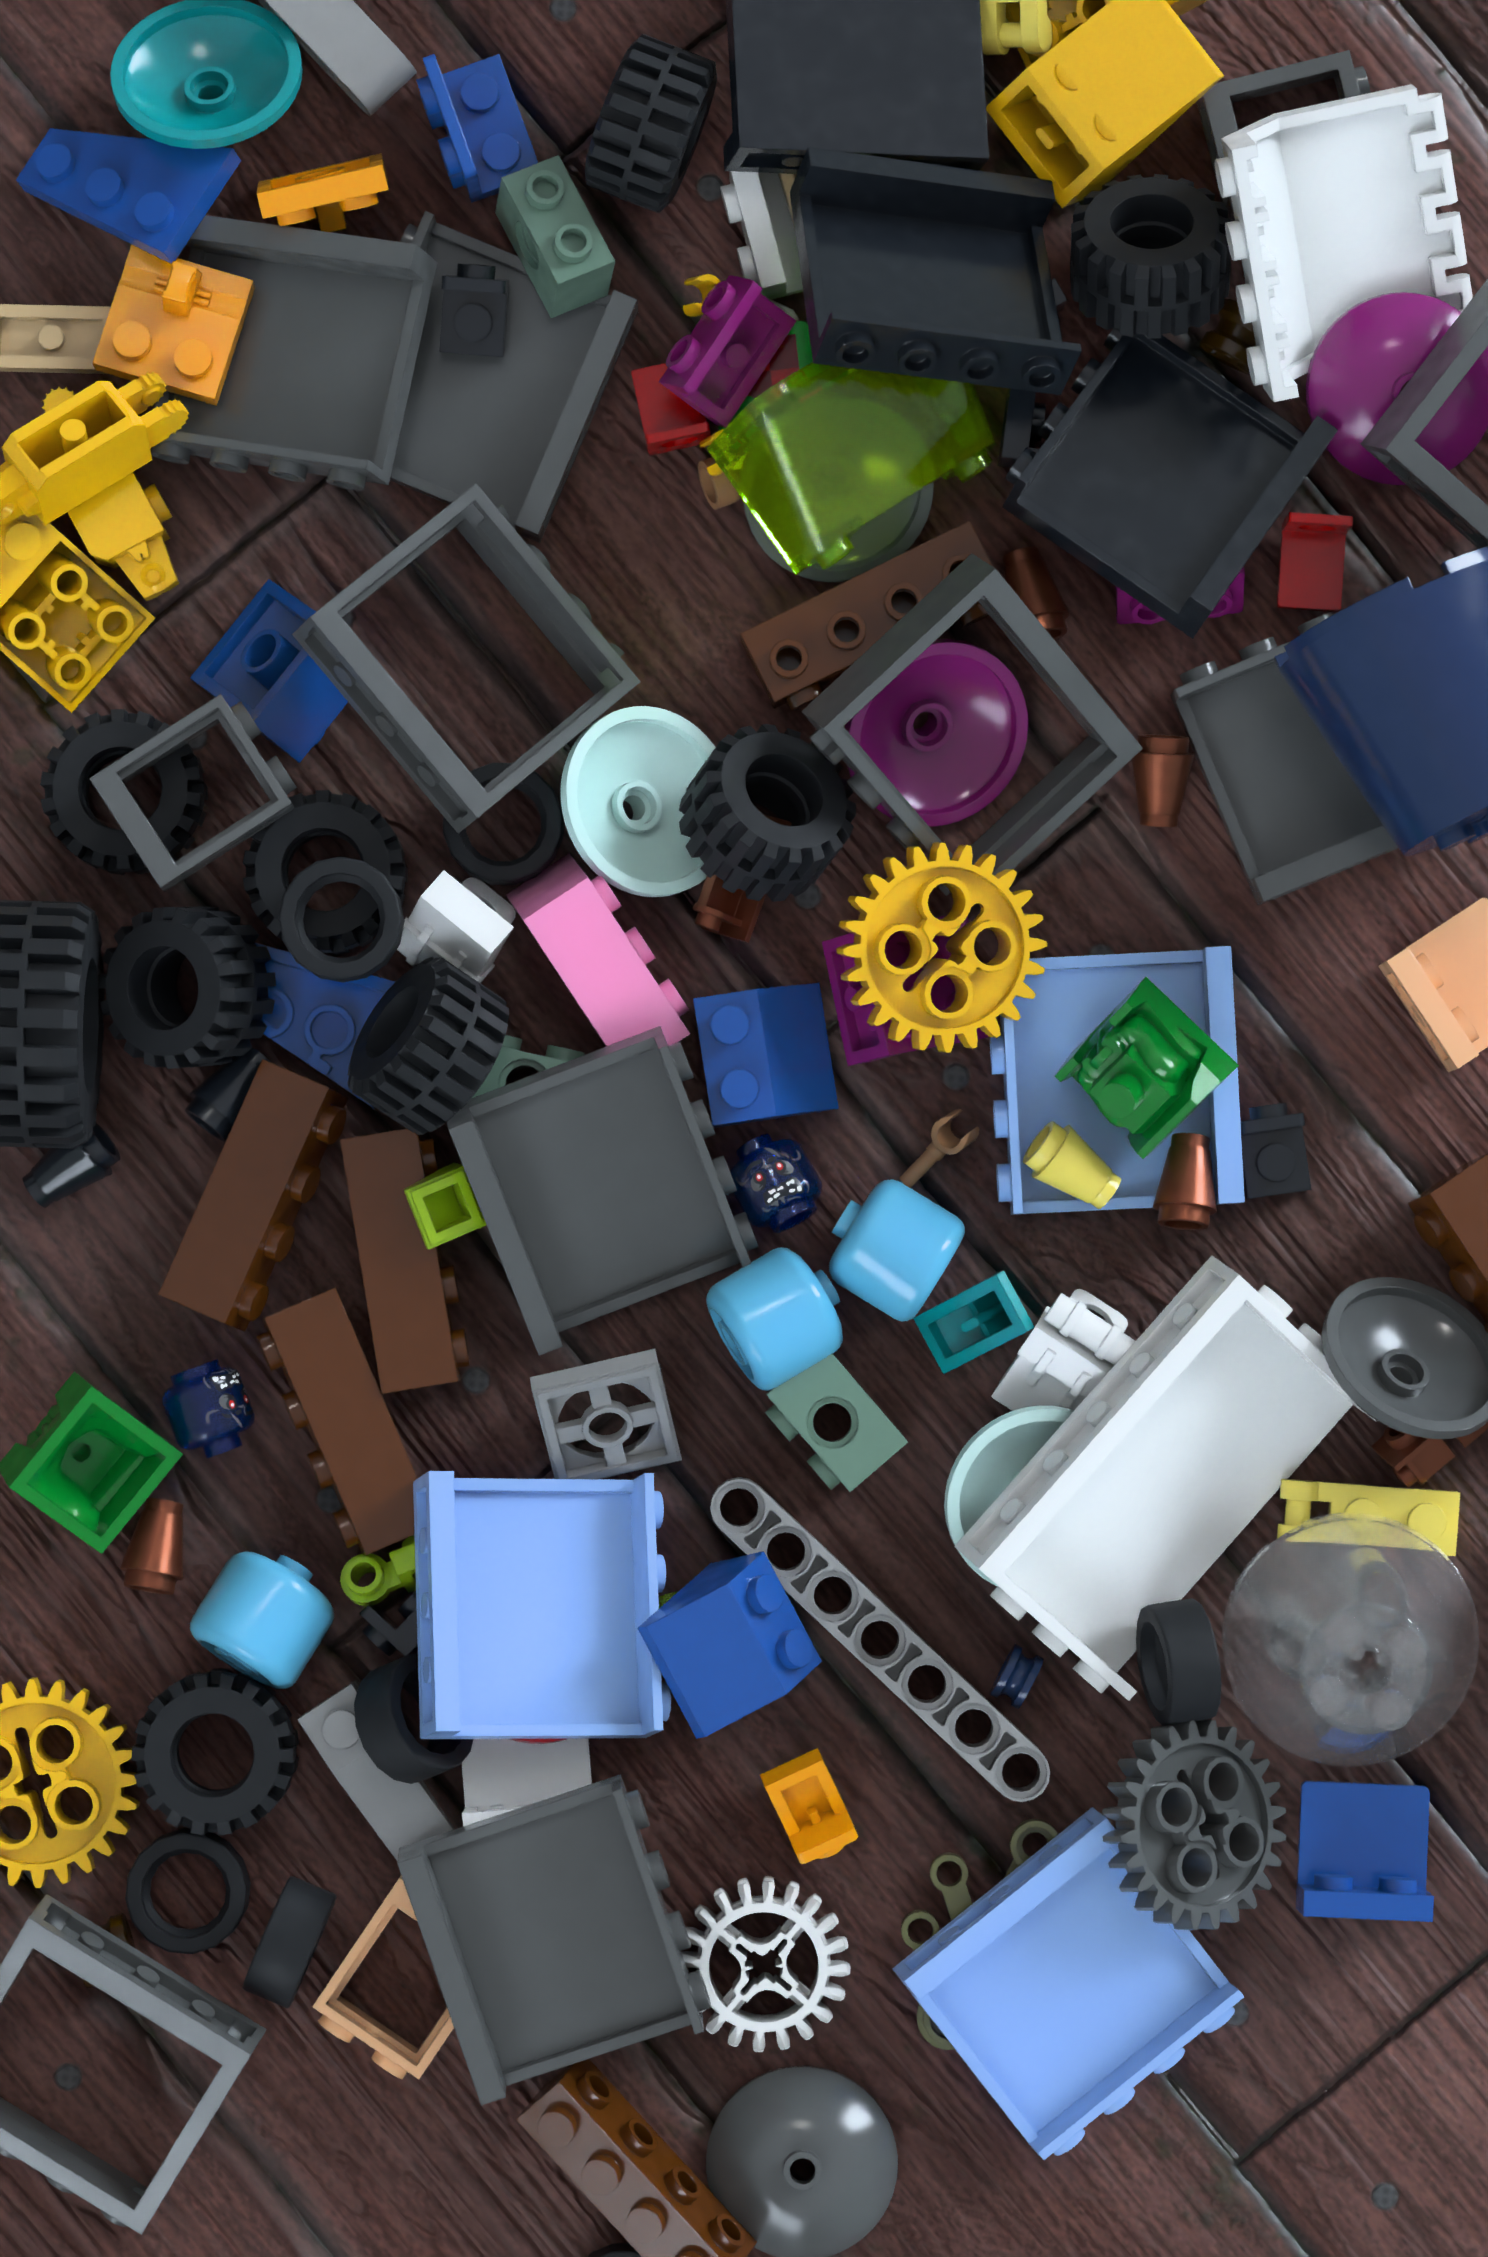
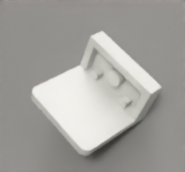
(768, 230)
(514, 1774)

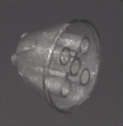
(1350, 1639)

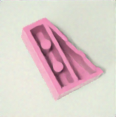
(595, 956)

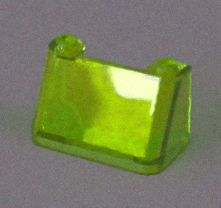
(843, 449)

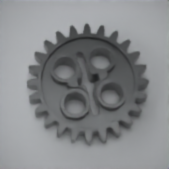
(1194, 1825)

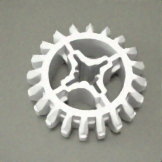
(799, 1920)

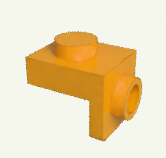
(809, 1807)

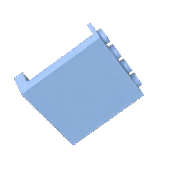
(1067, 1007)
(537, 1607)
(1066, 1988)

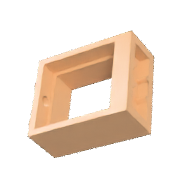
(347, 2020)

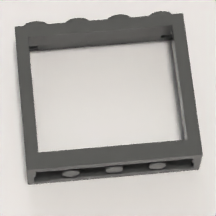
(1395, 432)
(394, 716)
(1046, 804)
(157, 1996)

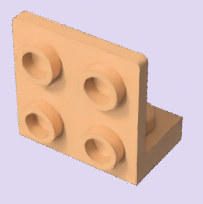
(1446, 985)

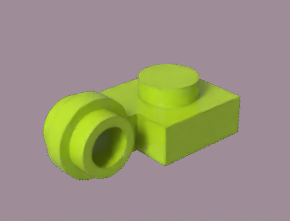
(389, 1575)

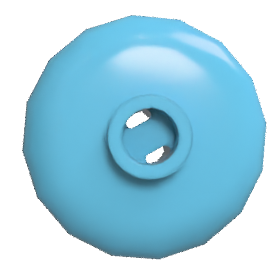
(894, 1248)
(776, 1317)
(263, 1618)

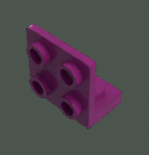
(871, 1043)

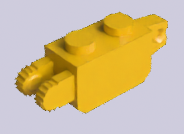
(84, 447)
(125, 527)

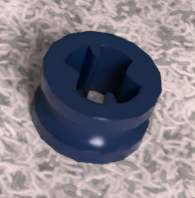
(1016, 1676)

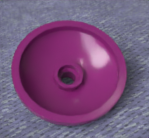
(1367, 362)
(970, 736)

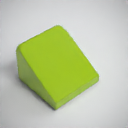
(444, 1205)

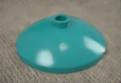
(206, 73)

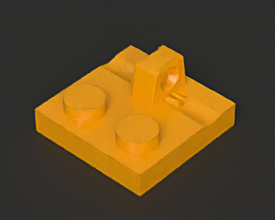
(327, 188)
(175, 324)

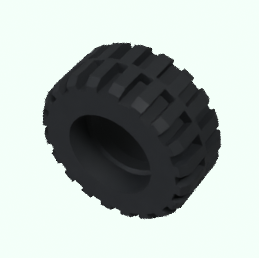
(49, 1023)

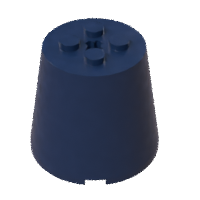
(1407, 701)

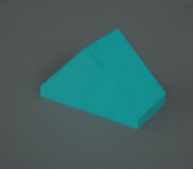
(973, 1322)

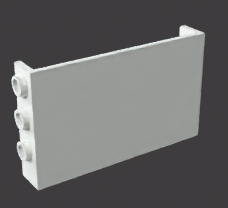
(1157, 1469)

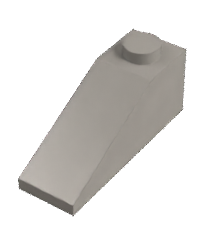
(394, 1809)

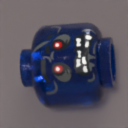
(775, 1183)
(208, 1408)

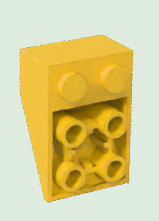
(1103, 95)
(61, 611)

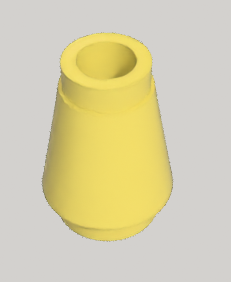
(1070, 1165)

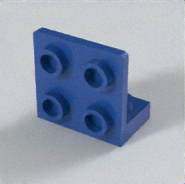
(480, 121)
(1363, 1851)

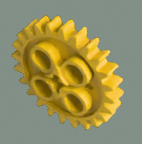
(980, 987)
(93, 1766)

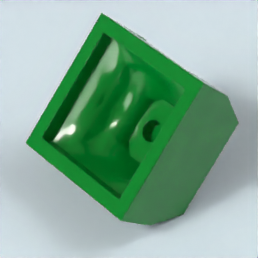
(1147, 1066)
(88, 1463)

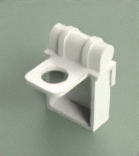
(458, 925)
(1065, 1354)

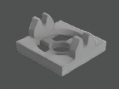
(652, 1449)

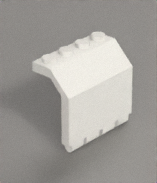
(1334, 213)

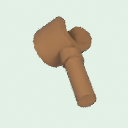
(942, 1143)

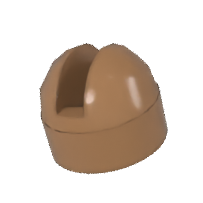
(717, 488)

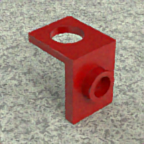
(664, 416)
(1312, 561)

